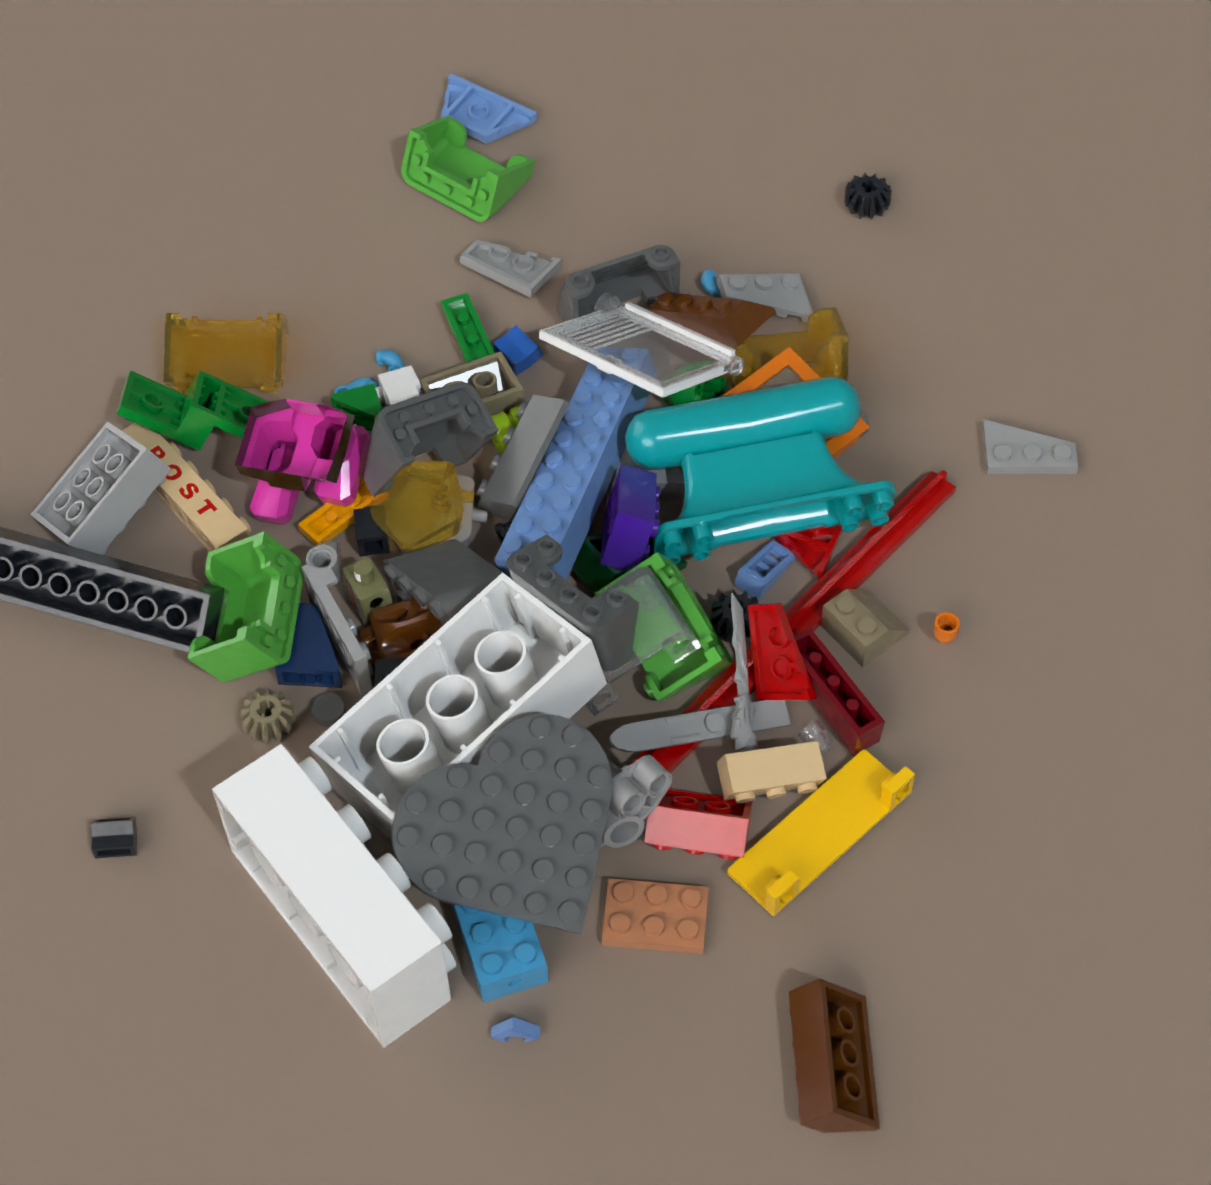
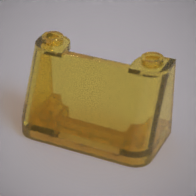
(821, 347)
(232, 350)

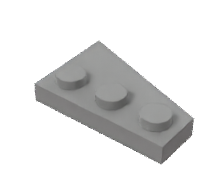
(511, 269)
(780, 291)
(1026, 452)

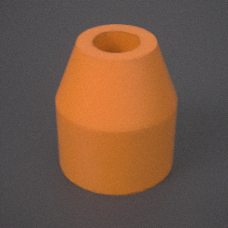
(946, 627)

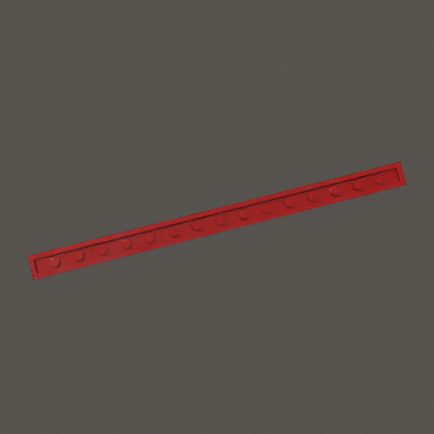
(847, 573)

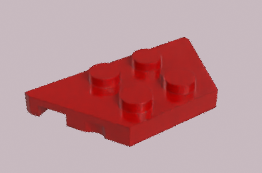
(812, 546)

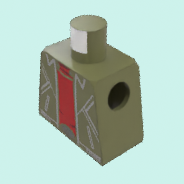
(363, 584)

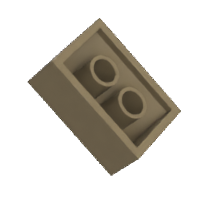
(489, 376)

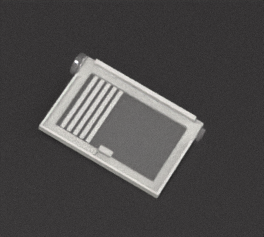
(643, 347)

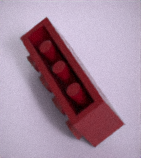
(838, 696)

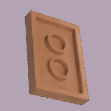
(655, 916)

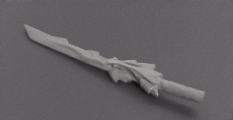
(744, 709)

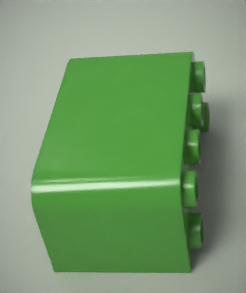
(257, 608)

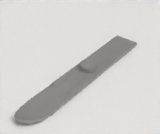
(694, 727)

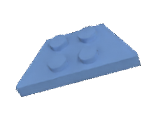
(484, 112)

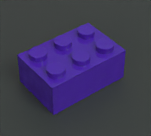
(630, 518)

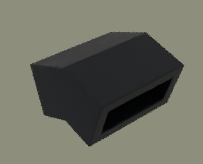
(114, 837)

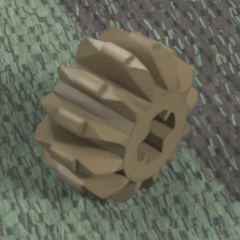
(267, 716)

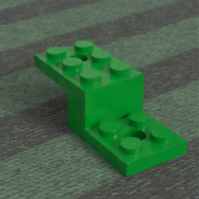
(189, 415)

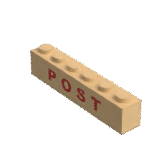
(189, 496)

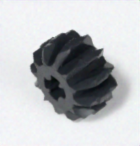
(867, 195)
(722, 614)

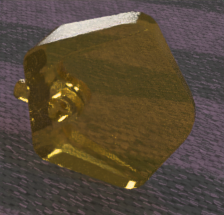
(421, 505)

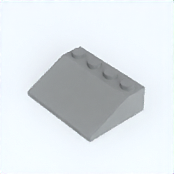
(101, 491)

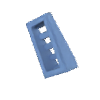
(754, 582)

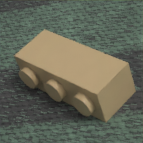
(771, 771)

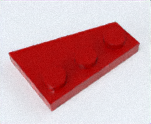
(776, 656)

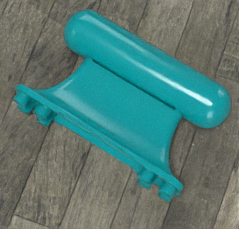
(757, 465)

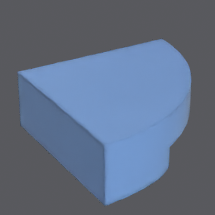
(515, 1028)

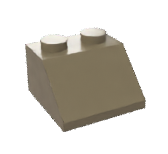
(861, 624)

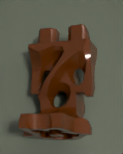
(398, 637)

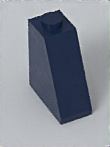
(312, 655)

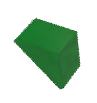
(361, 402)

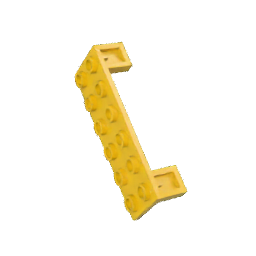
(820, 831)

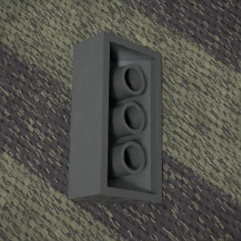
(522, 455)

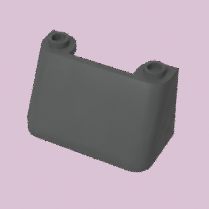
(634, 275)
(443, 421)

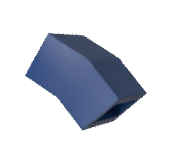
(518, 350)

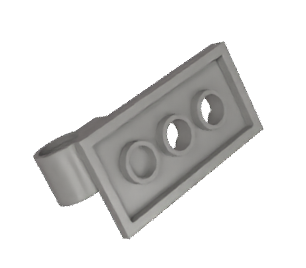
(339, 630)

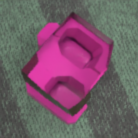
(296, 443)

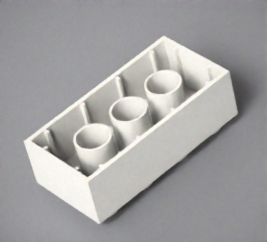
(454, 693)
(335, 894)

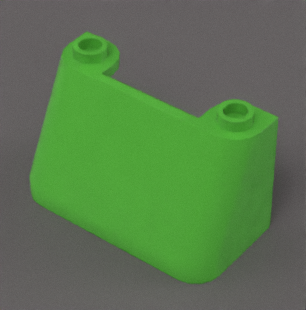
(458, 176)
(663, 675)

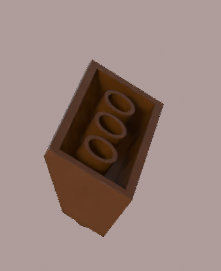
(714, 317)
(833, 1058)

